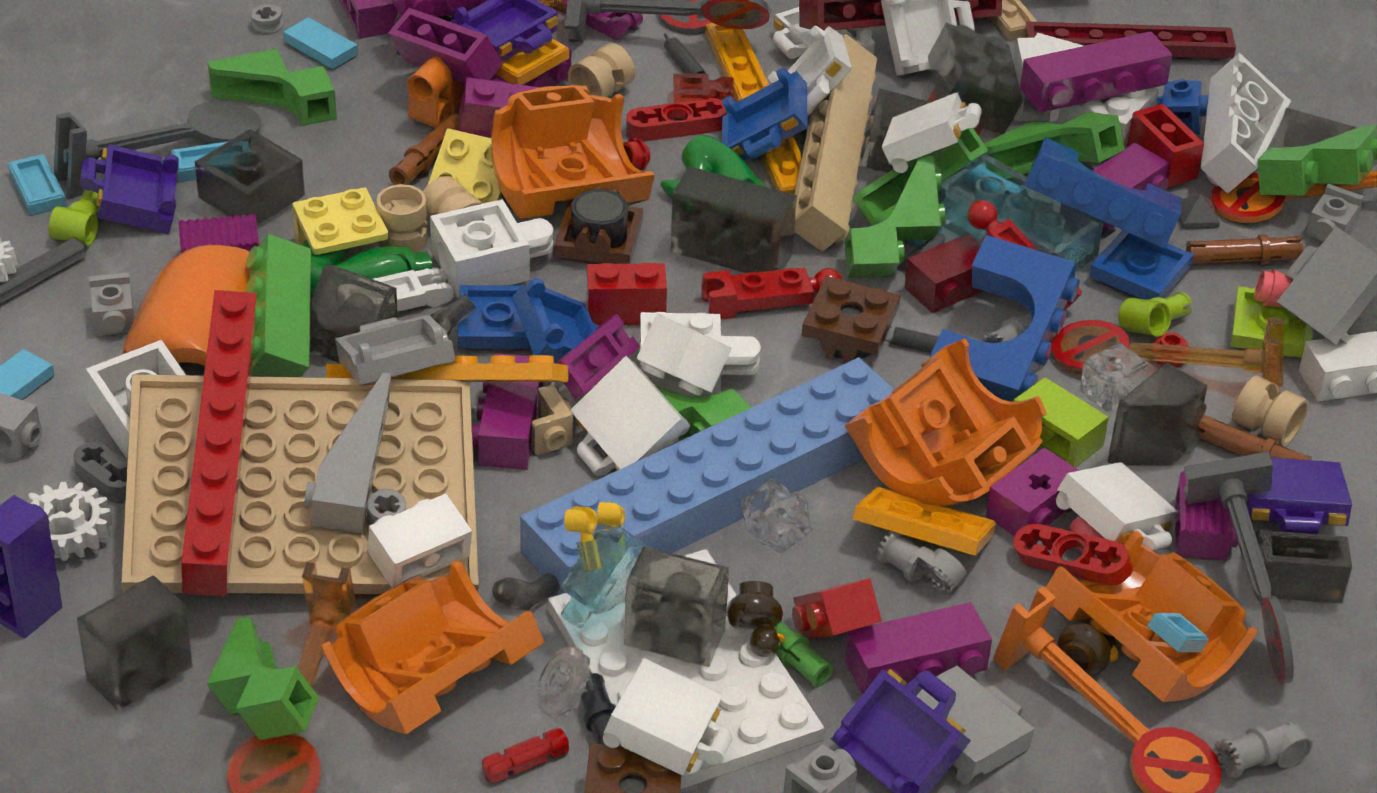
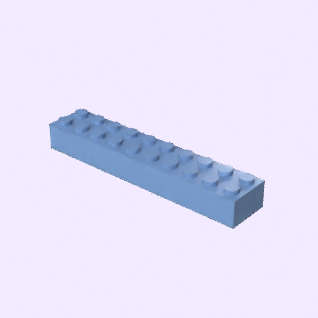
(704, 478)

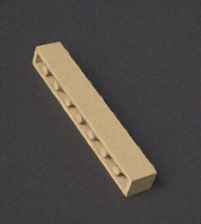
(833, 153)

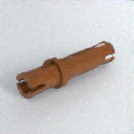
(420, 157)
(1245, 250)
(1243, 442)

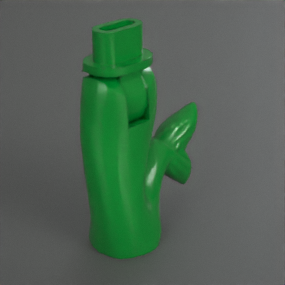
(712, 156)
(370, 263)

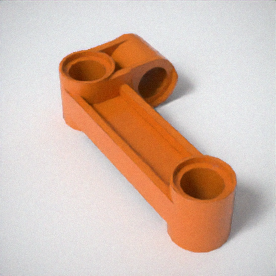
(433, 93)

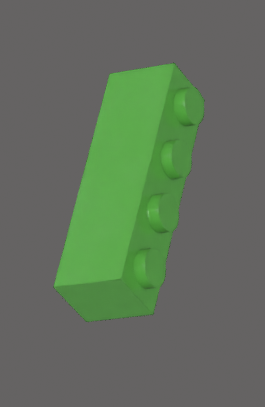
(282, 283)

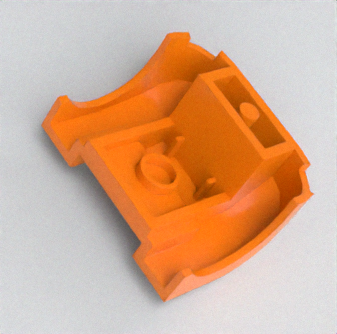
(181, 300)
(945, 432)

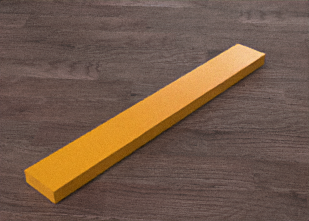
(740, 62)

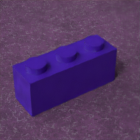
(27, 568)

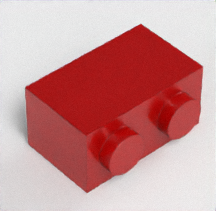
(1170, 139)
(625, 291)
(836, 609)

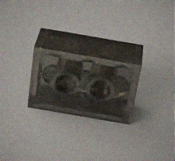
(979, 72)
(732, 222)

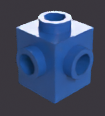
(1186, 102)

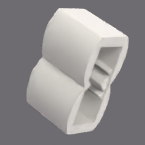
(683, 354)

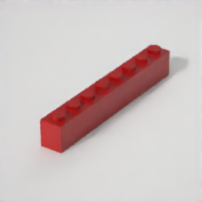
(219, 445)

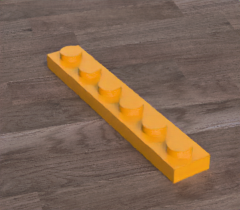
(501, 369)

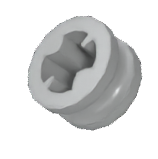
(267, 19)
(384, 500)

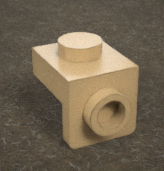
(554, 422)

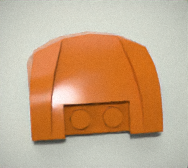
(560, 144)
(1160, 586)
(418, 643)

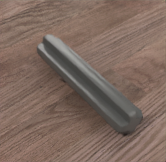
(41, 268)

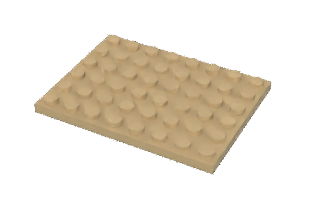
(286, 437)

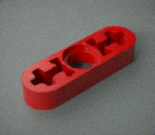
(655, 123)
(1085, 566)

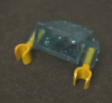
(603, 561)

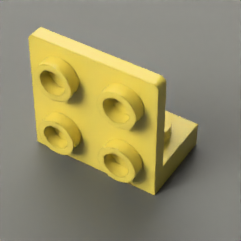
(469, 162)
(338, 221)

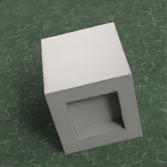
(18, 427)

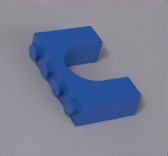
(1144, 213)
(1040, 285)

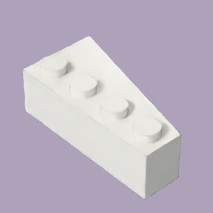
(1239, 122)

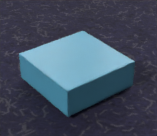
(1178, 632)

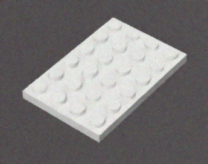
(758, 698)

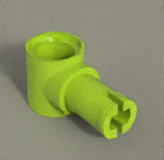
(77, 221)
(1153, 315)

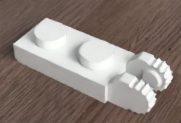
(420, 288)

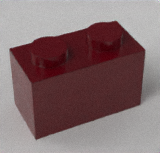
(943, 273)

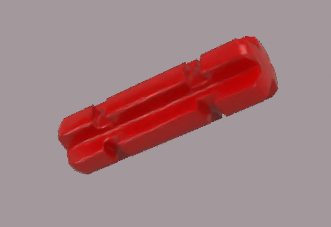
(525, 755)

